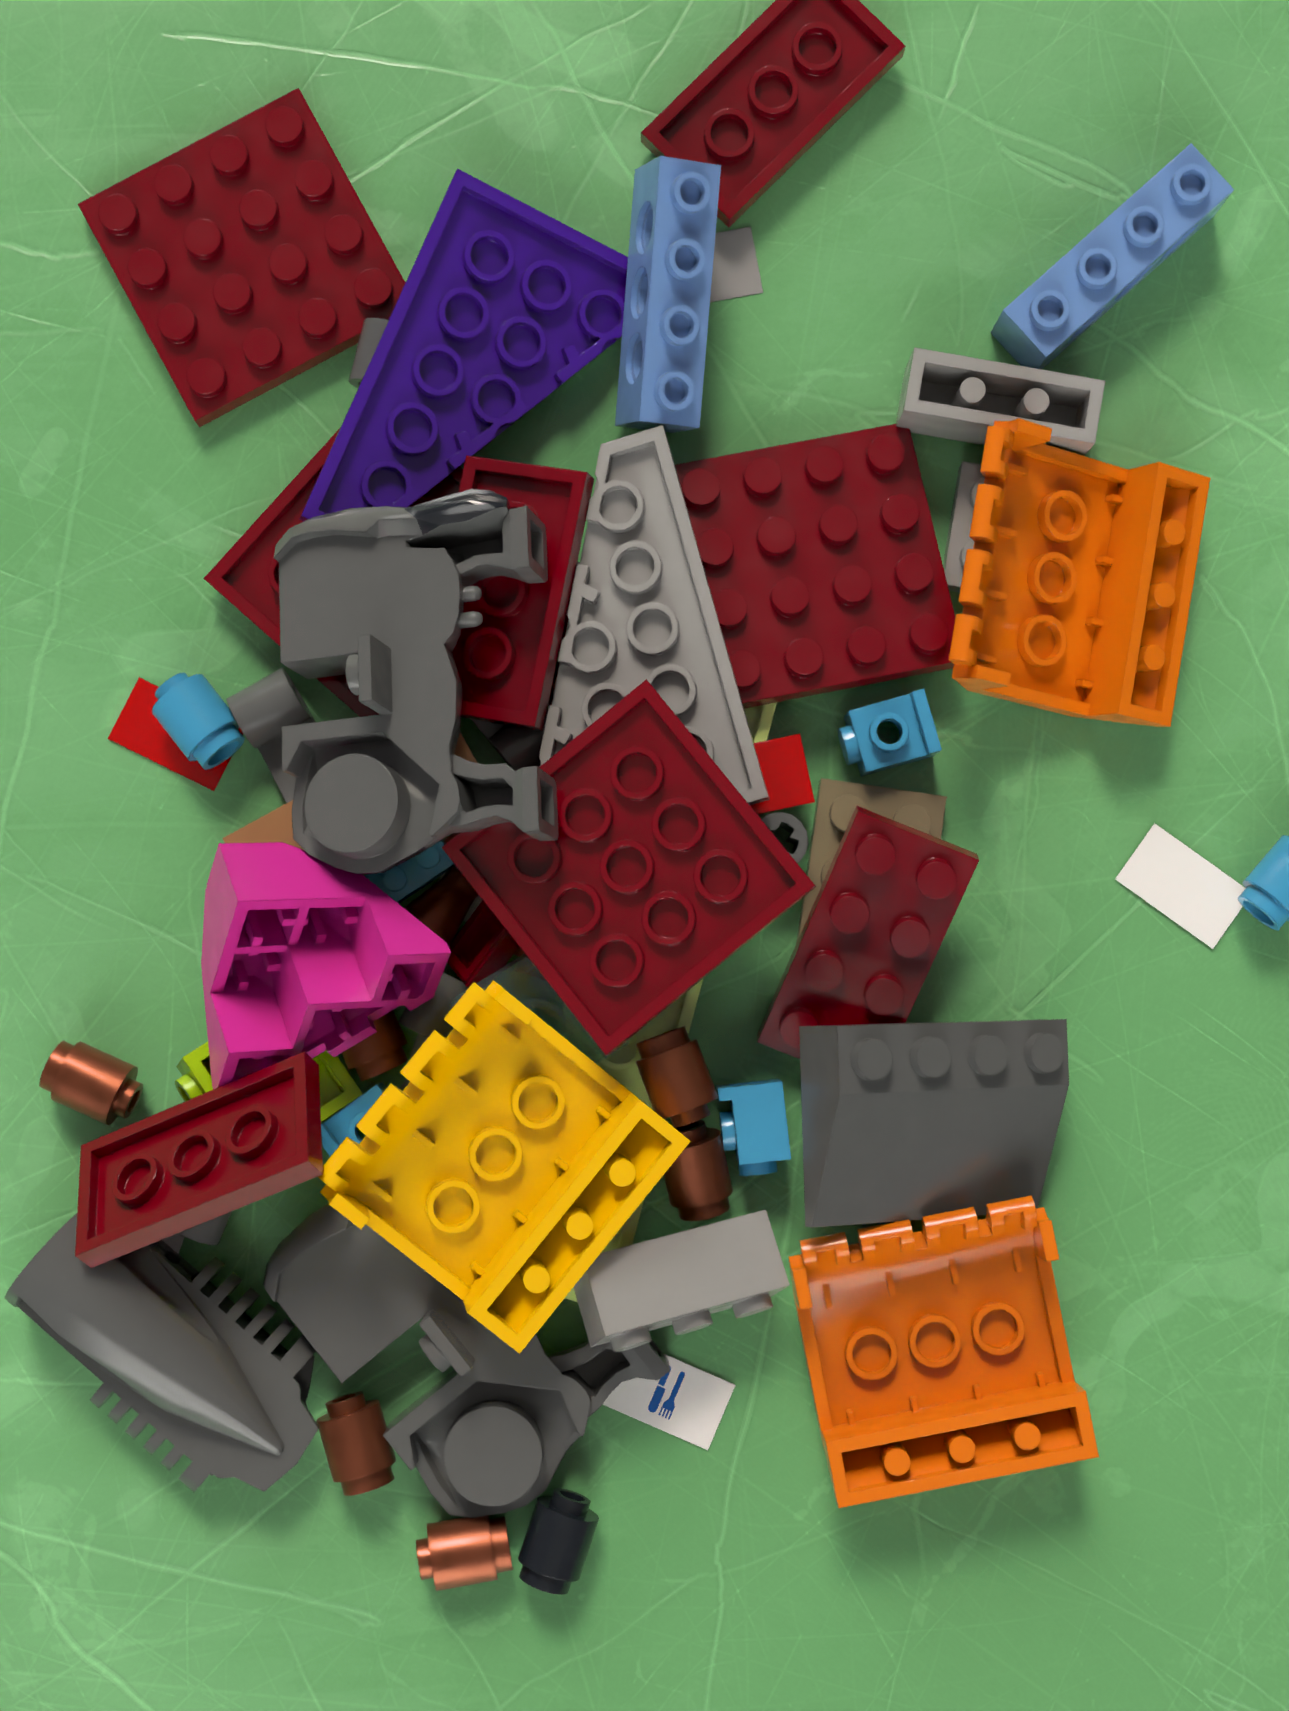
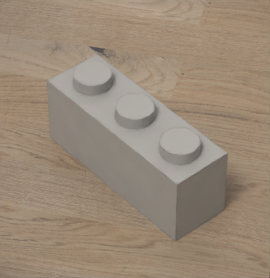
(964, 395)
(681, 1281)

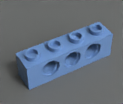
(1112, 259)
(667, 294)

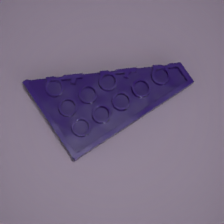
(478, 338)

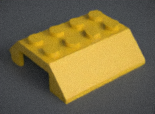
(501, 1162)

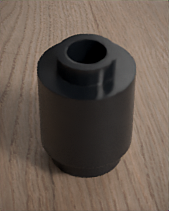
(557, 1541)

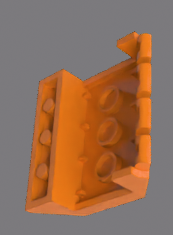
(1077, 580)
(939, 1352)

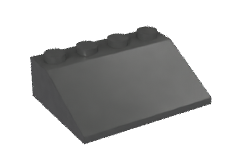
(927, 1116)

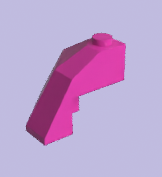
(303, 958)

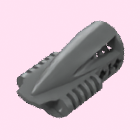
(178, 1356)

